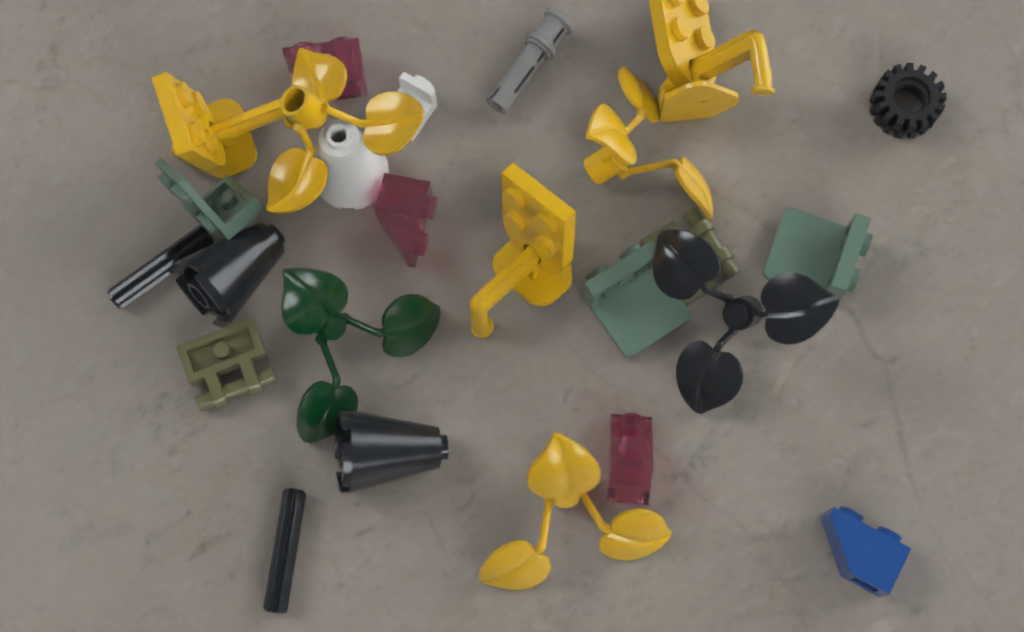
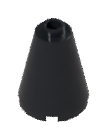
(229, 271)
(383, 449)

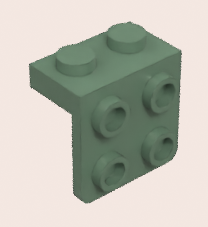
(223, 208)
(819, 249)
(631, 302)

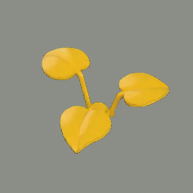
(317, 79)
(619, 152)
(562, 477)

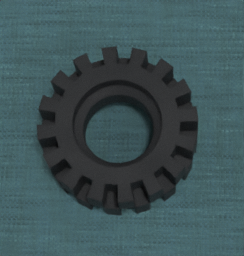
(916, 82)

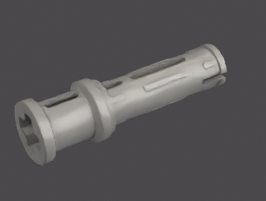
(539, 47)

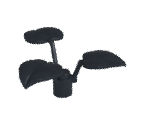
(791, 302)

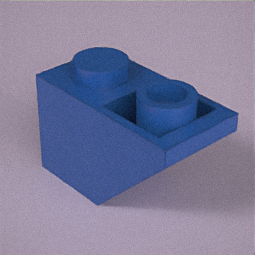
(862, 553)

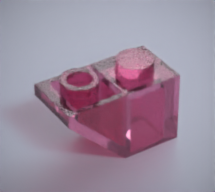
(347, 51)
(403, 213)
(630, 459)

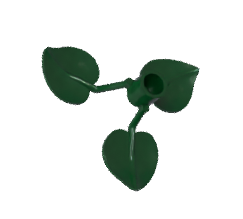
(314, 305)

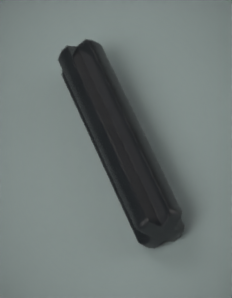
(157, 268)
(284, 551)

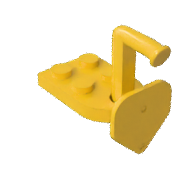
(693, 63)
(215, 134)
(539, 249)

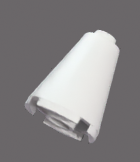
(352, 168)

